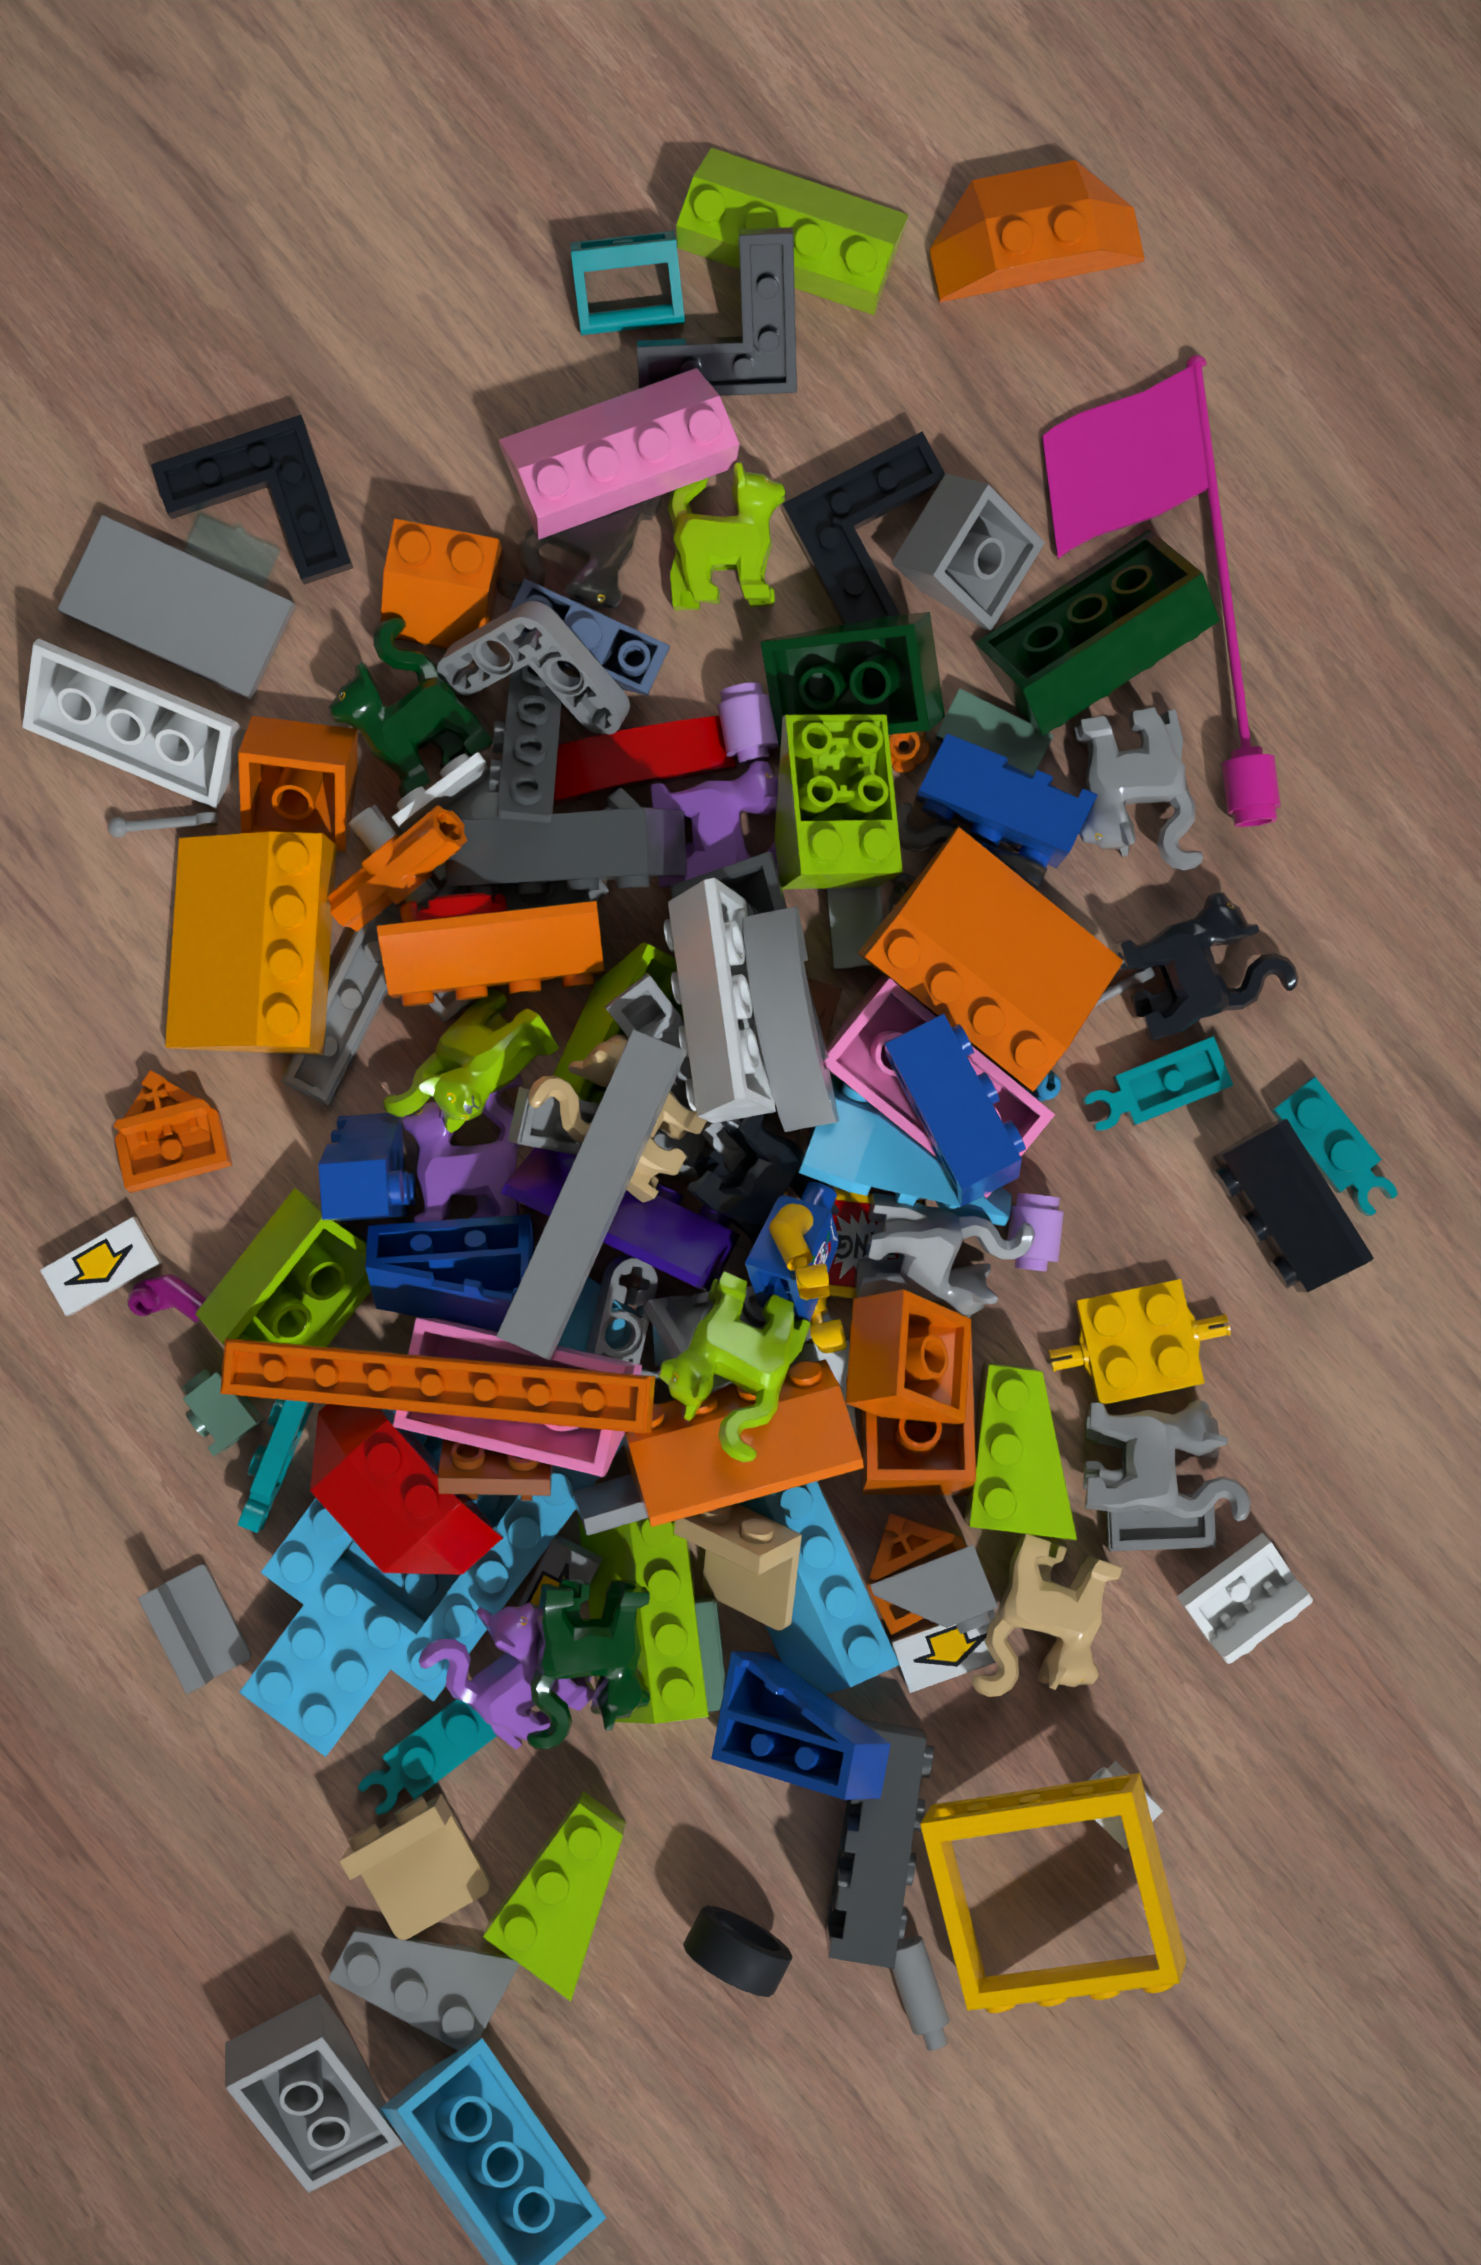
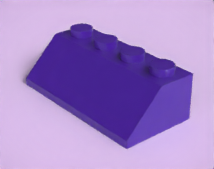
(653, 1231)

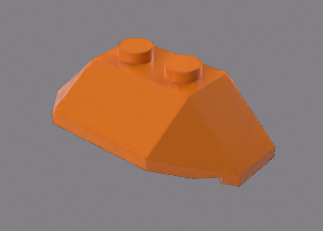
(1032, 231)

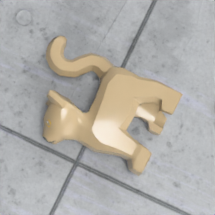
(599, 1068)
(1047, 1607)

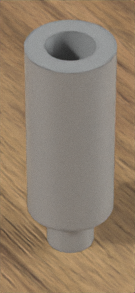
(920, 1992)

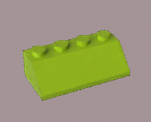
(838, 239)
(666, 1626)

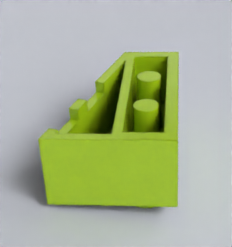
(1017, 1458)
(558, 1897)

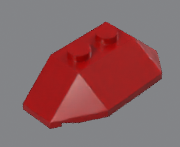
(388, 1495)

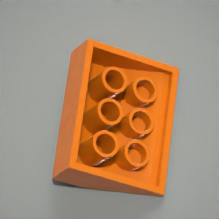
(993, 959)

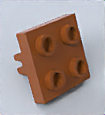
(488, 1472)

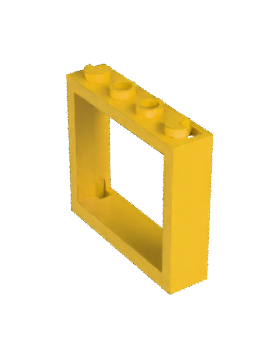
(1043, 1808)

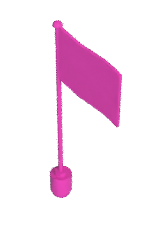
(1132, 466)

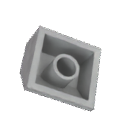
(969, 550)
(943, 1591)

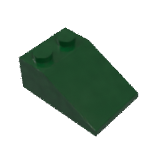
(858, 670)

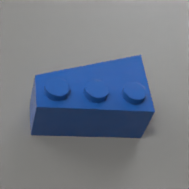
(1003, 802)
(956, 1108)
(366, 1170)
(450, 1267)
(794, 1732)

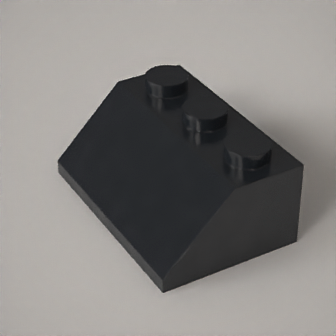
(1290, 1207)

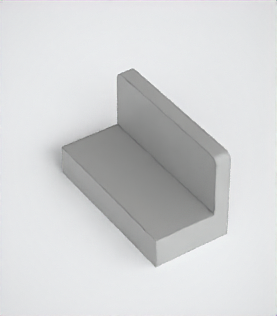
(195, 1627)

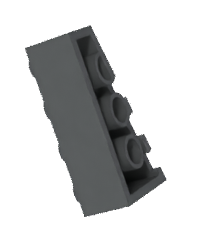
(570, 849)
(876, 1855)

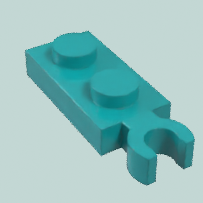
(1164, 1084)
(1334, 1143)
(272, 1462)
(430, 1752)

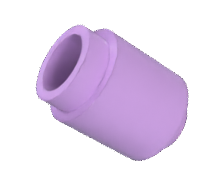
(747, 723)
(1047, 1223)

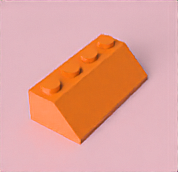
(492, 951)
(688, 1473)

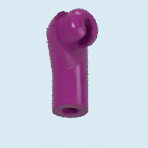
(165, 1293)

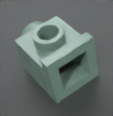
(217, 1414)

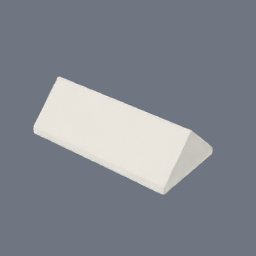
(130, 724)

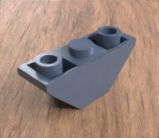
(622, 651)

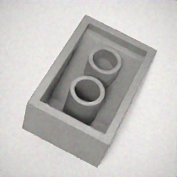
(309, 2093)

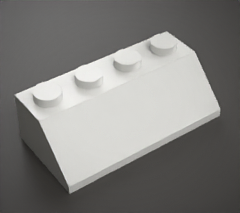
(716, 1004)

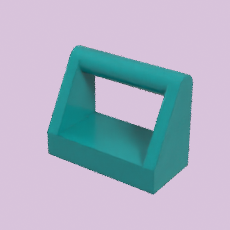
(622, 253)

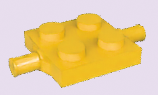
(1139, 1342)

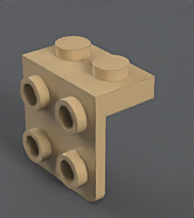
(747, 1561)
(417, 1866)

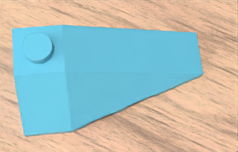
(875, 1152)

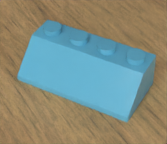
(834, 1624)
(493, 2160)

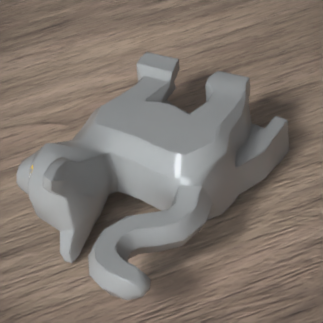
(1137, 776)
(927, 1248)
(1148, 1462)

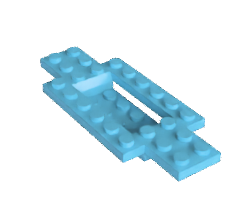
(372, 1622)

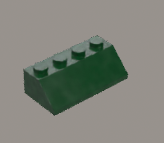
(1098, 631)

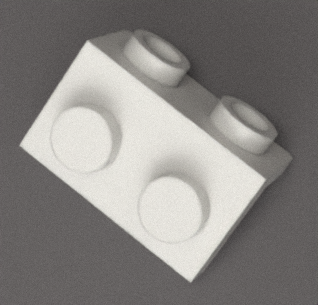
(1245, 1599)

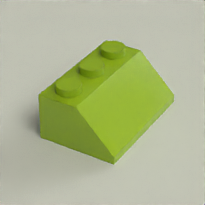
(292, 1280)

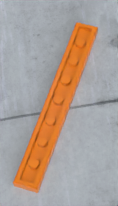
(439, 1385)

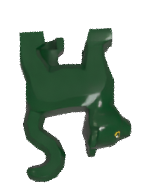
(420, 718)
(587, 1647)

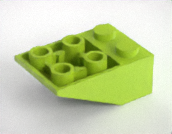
(836, 803)

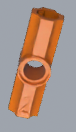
(397, 868)

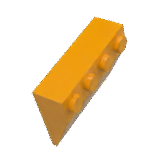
(251, 943)

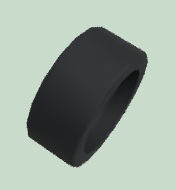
(737, 1951)

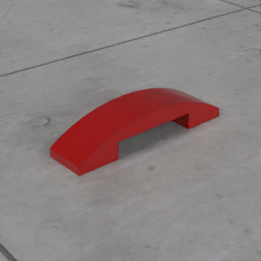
(640, 757)

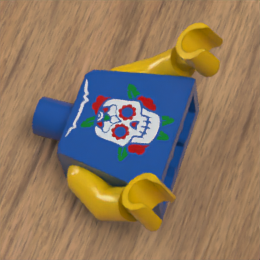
(795, 1259)

